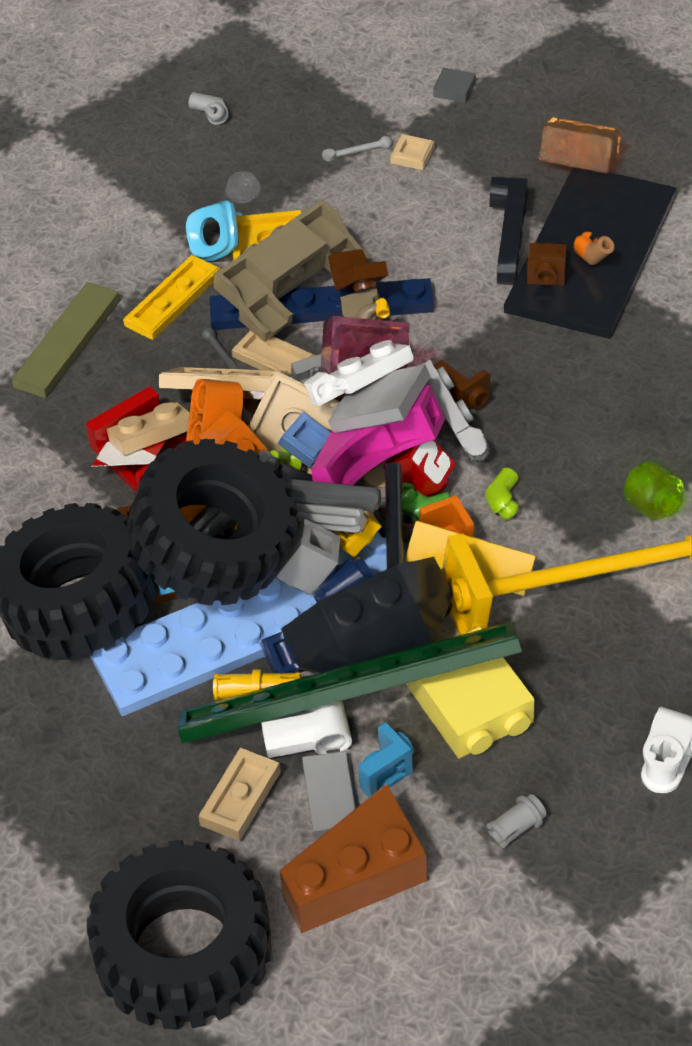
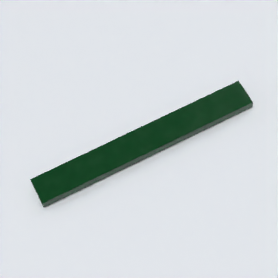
(348, 681)

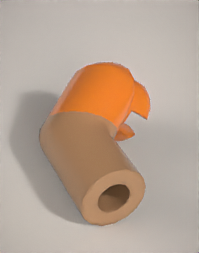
(592, 251)

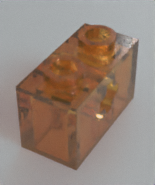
(580, 145)

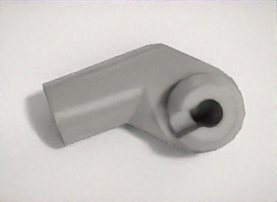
(213, 107)

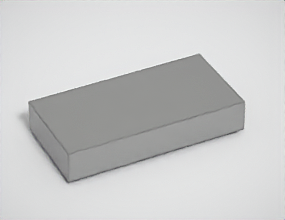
(327, 790)

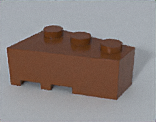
(354, 864)

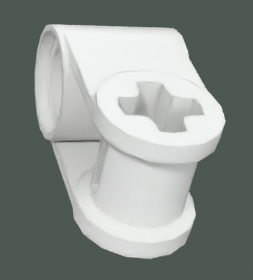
(667, 750)

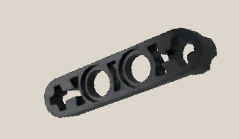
(512, 195)

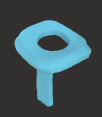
(228, 240)

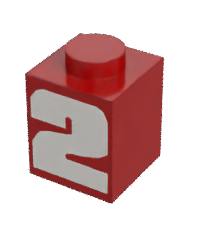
(425, 467)

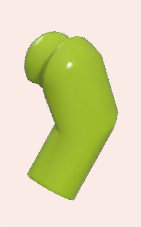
(499, 495)

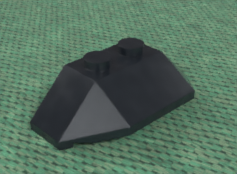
(372, 618)

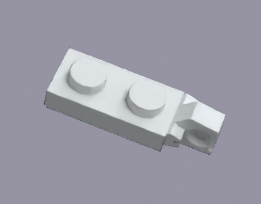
(358, 372)

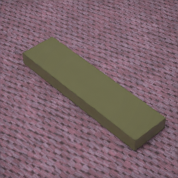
(66, 340)

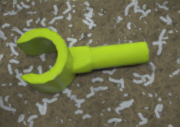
(287, 458)

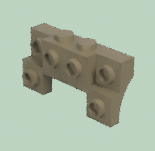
(280, 264)

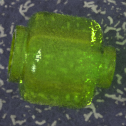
(654, 490)

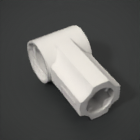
(313, 729)

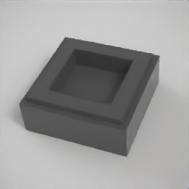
(454, 85)

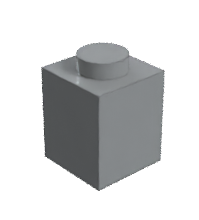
(310, 557)

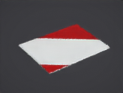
(111, 456)

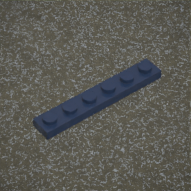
(322, 303)

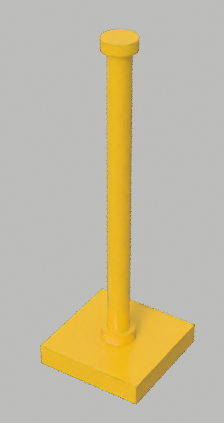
(474, 594)

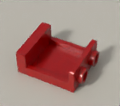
(136, 405)

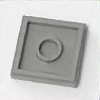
(381, 401)

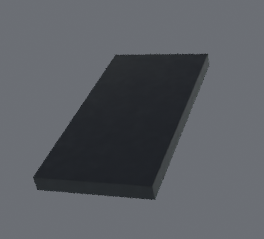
(595, 295)

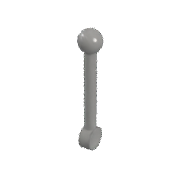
(330, 154)

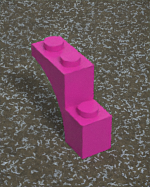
(355, 452)

